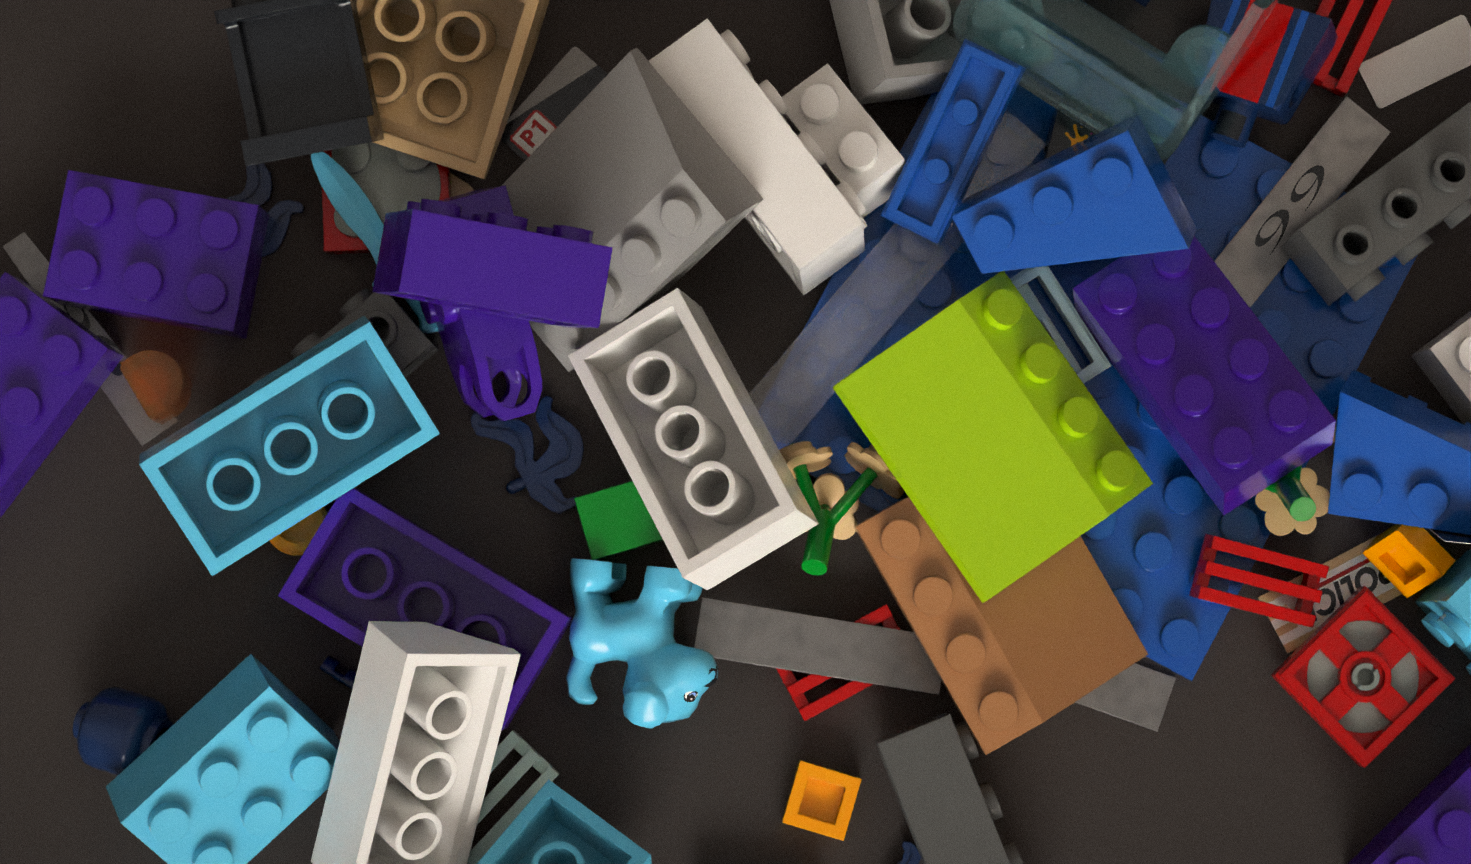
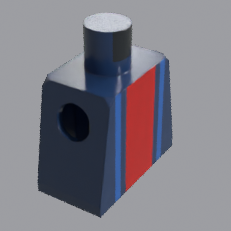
(1272, 71)

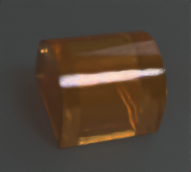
(158, 384)

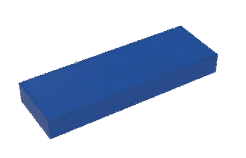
(953, 141)

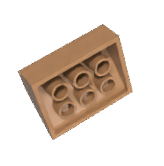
(1019, 651)

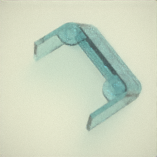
(1106, 72)

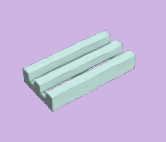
(1069, 315)
(529, 758)

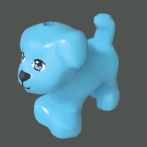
(662, 676)

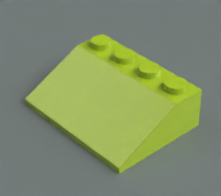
(992, 436)

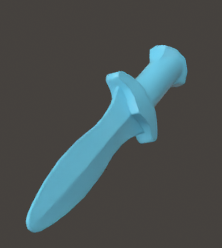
(358, 214)

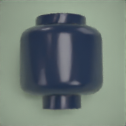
(118, 728)

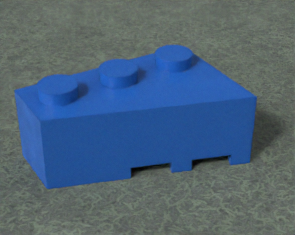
(1079, 206)
(1399, 460)

